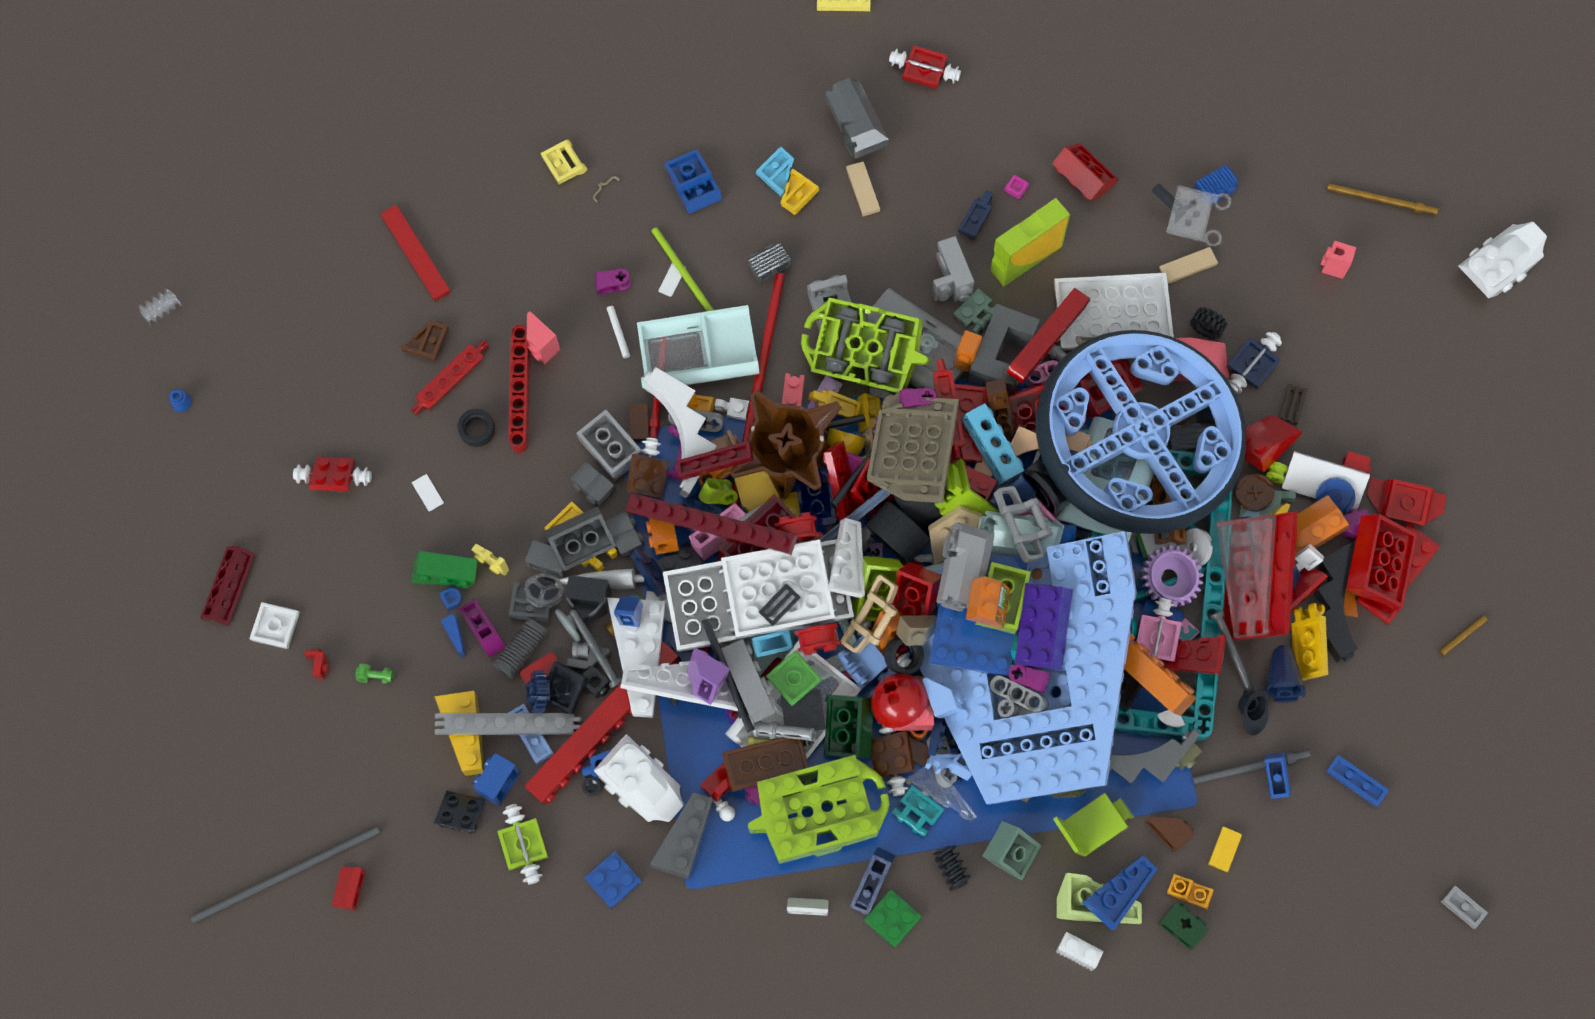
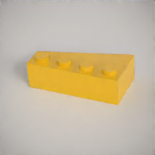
(466, 747)

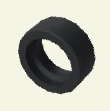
(473, 414)
(890, 657)

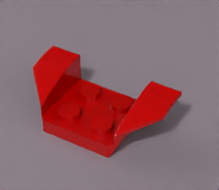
(1405, 501)

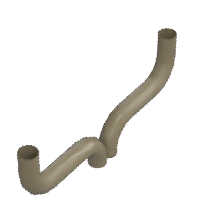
(603, 184)

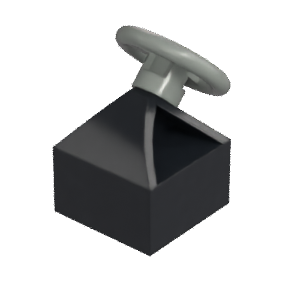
(588, 598)

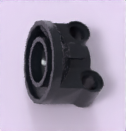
(1045, 488)

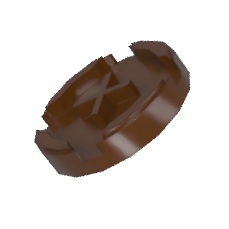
(1254, 492)

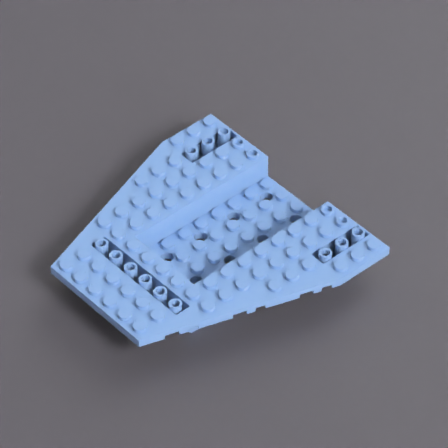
(1073, 738)

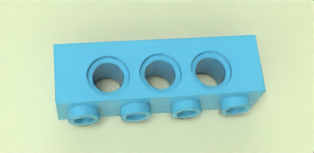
(991, 454)

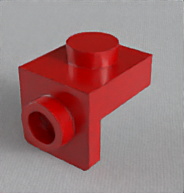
(320, 665)

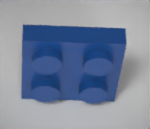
(613, 879)

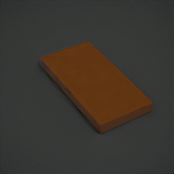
(763, 761)

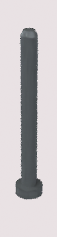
(1217, 616)
(595, 649)

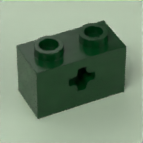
(1173, 921)

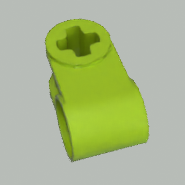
(718, 492)

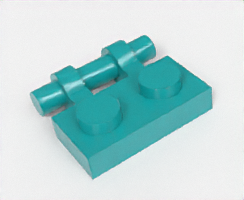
(920, 805)

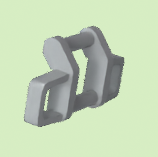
(1019, 507)

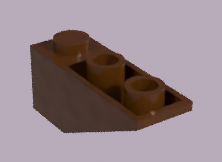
(1000, 406)

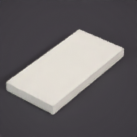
(1308, 472)

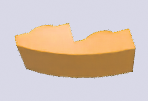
(1190, 892)

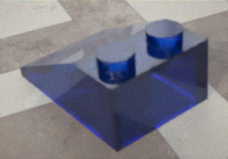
(818, 501)

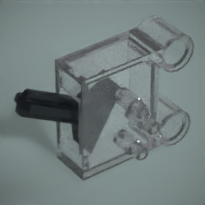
(1191, 212)

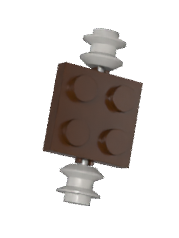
(647, 473)
(893, 757)

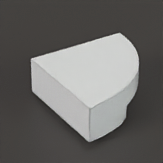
(1171, 719)

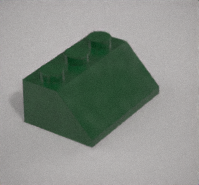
(848, 726)

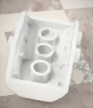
(1505, 258)
(640, 781)

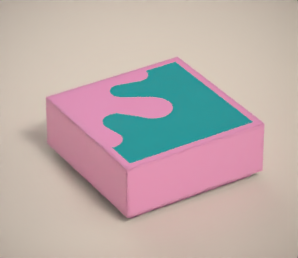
(1187, 631)

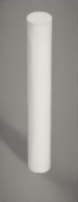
(618, 332)

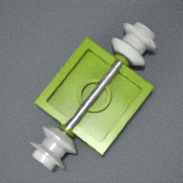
(522, 844)

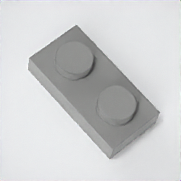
(1464, 907)

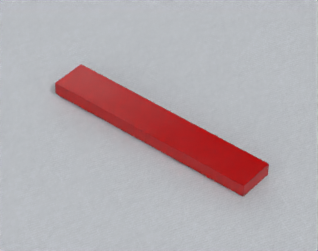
(415, 253)

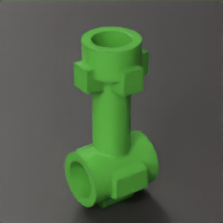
(364, 672)

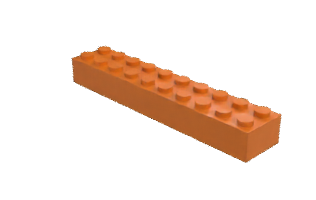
(1150, 674)

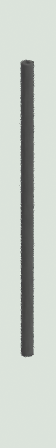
(285, 874)

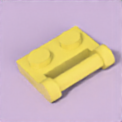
(559, 166)

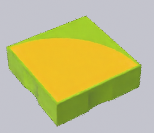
(1029, 242)

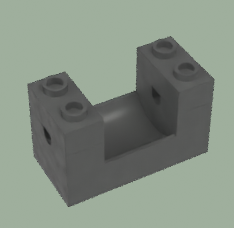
(1004, 327)

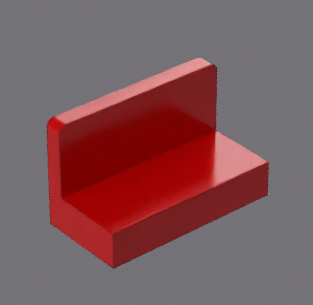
(717, 783)
(348, 888)

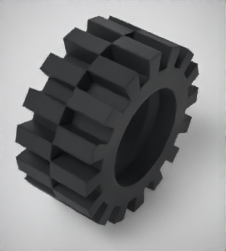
(1208, 323)

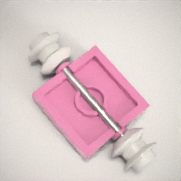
(1160, 634)

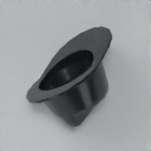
(1254, 708)

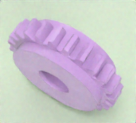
(1186, 573)

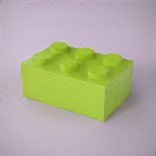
(872, 569)
(1015, 580)

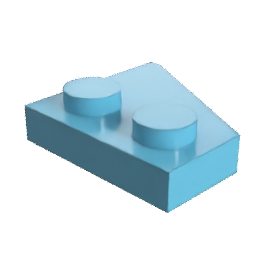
(776, 170)

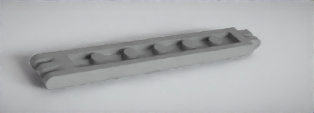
(506, 723)

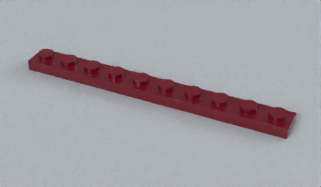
(711, 523)

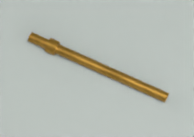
(1418, 207)

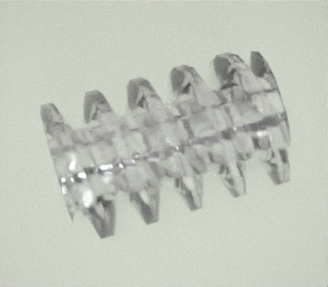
(158, 306)

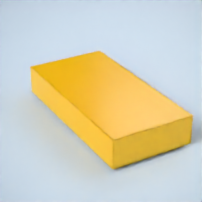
(1225, 849)

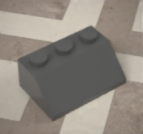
(580, 538)

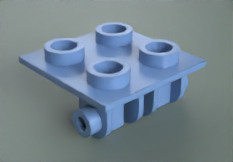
(863, 666)

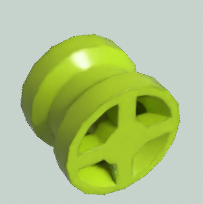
(1277, 472)

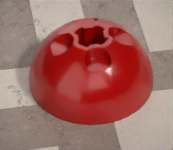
(898, 700)

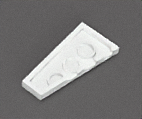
(847, 565)

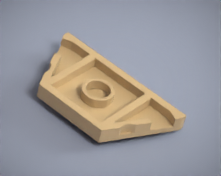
(941, 527)

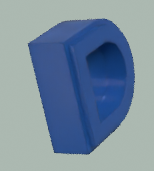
(451, 598)

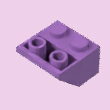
(706, 675)

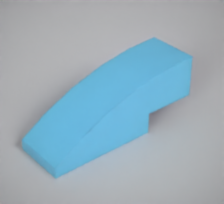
(774, 642)

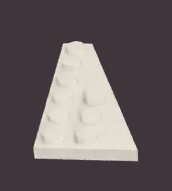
(640, 647)

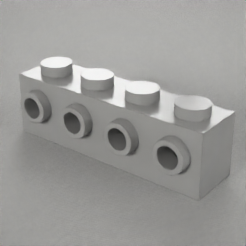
(748, 680)

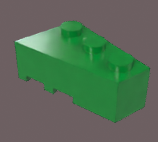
(443, 569)

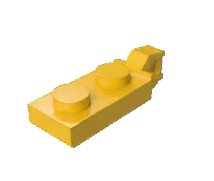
(849, 406)

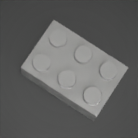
(609, 444)

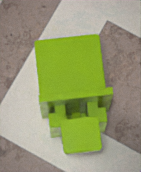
(959, 493)
(1094, 824)

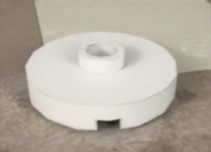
(1199, 544)

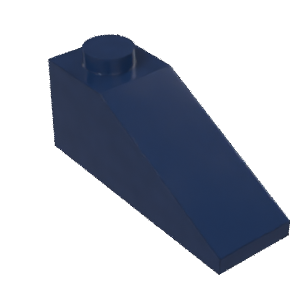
(872, 881)

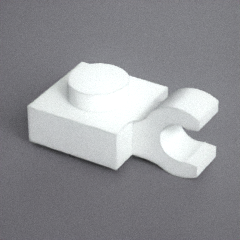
(735, 408)
(1308, 558)

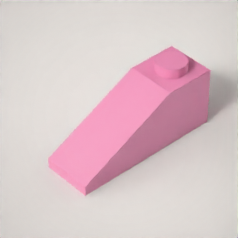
(708, 544)

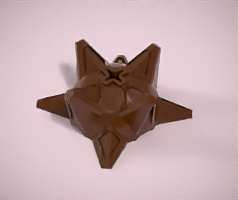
(787, 443)

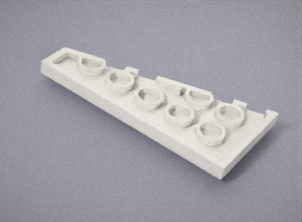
(670, 682)

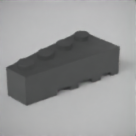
(683, 842)

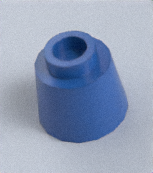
(180, 400)

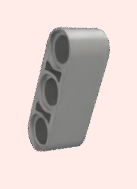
(1010, 692)

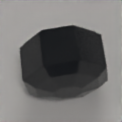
(591, 786)

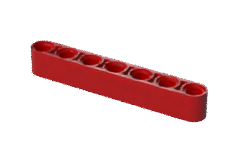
(1048, 335)
(521, 396)

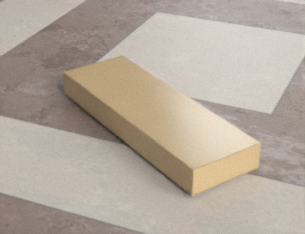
(863, 188)
(1189, 265)

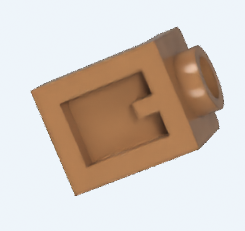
(726, 440)

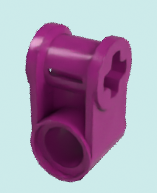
(610, 281)
(913, 397)
(1032, 678)

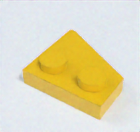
(798, 192)

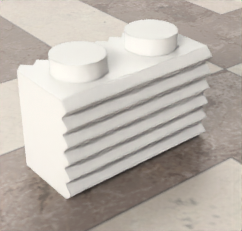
(1079, 951)

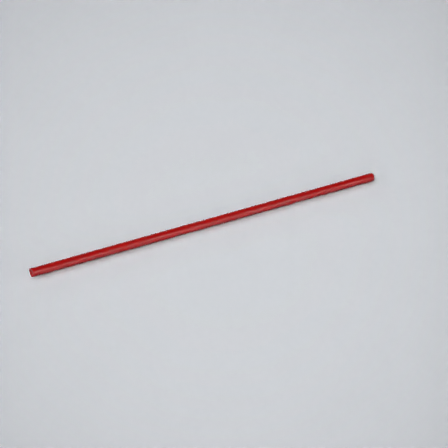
(759, 378)

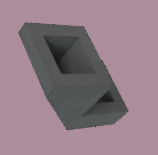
(582, 666)

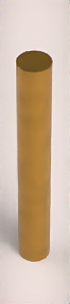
(1463, 635)

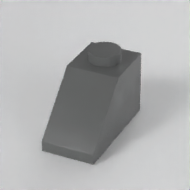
(543, 558)

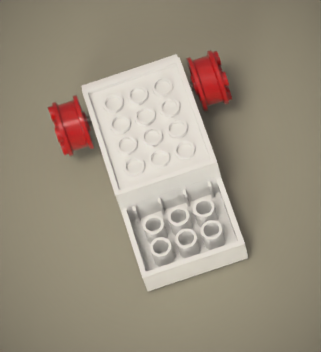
(742, 584)

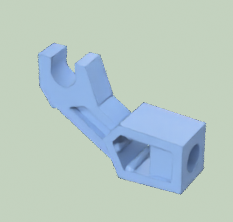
(954, 762)

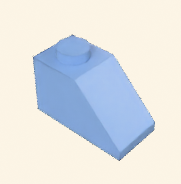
(942, 698)

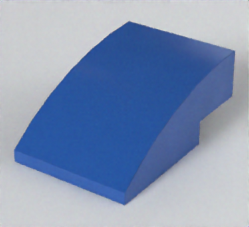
(693, 181)

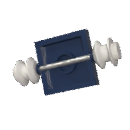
(1254, 362)

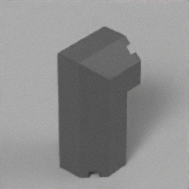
(856, 118)

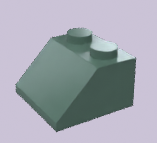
(1012, 850)

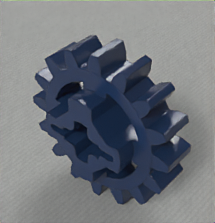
(538, 691)

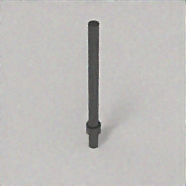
(1290, 757)

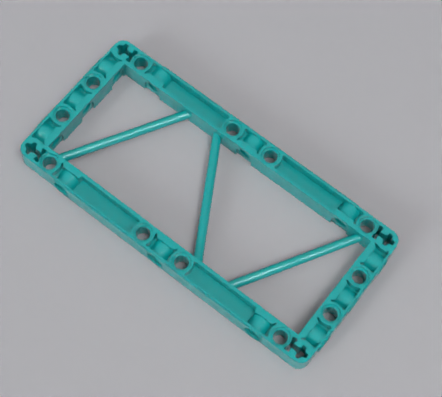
(1206, 684)

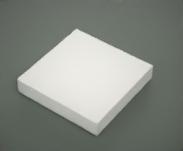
(274, 625)

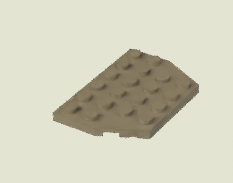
(914, 450)

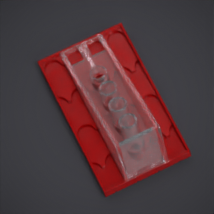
(1258, 574)

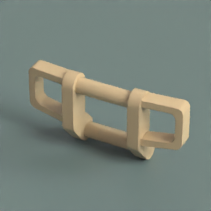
(857, 625)

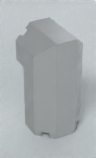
(967, 559)

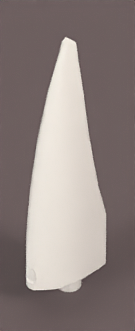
(618, 579)

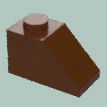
(1171, 831)

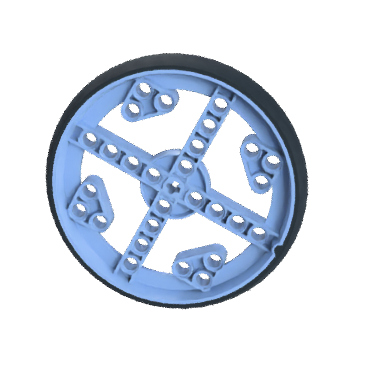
(1106, 505)

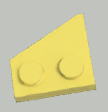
(496, 565)

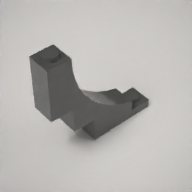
(1157, 761)

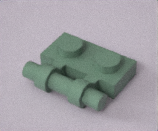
(972, 308)

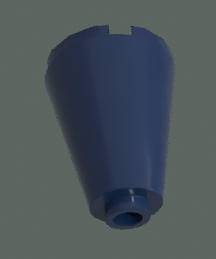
(1284, 677)

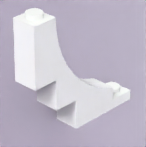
(675, 397)

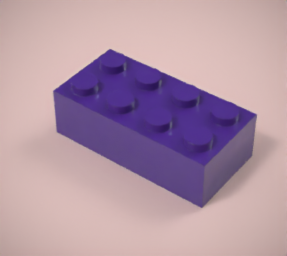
(1043, 626)

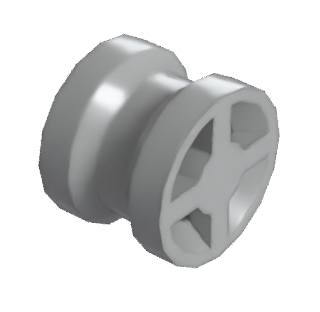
(580, 650)

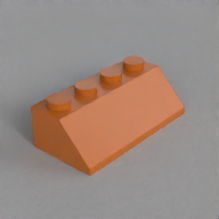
(1319, 524)

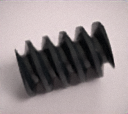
(952, 867)

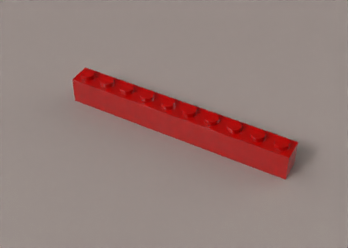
(586, 740)

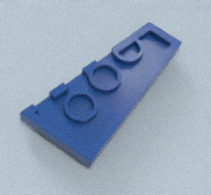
(1117, 895)

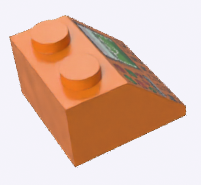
(988, 602)

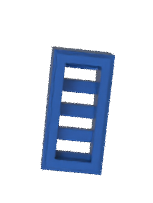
(452, 628)

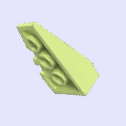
(1076, 889)

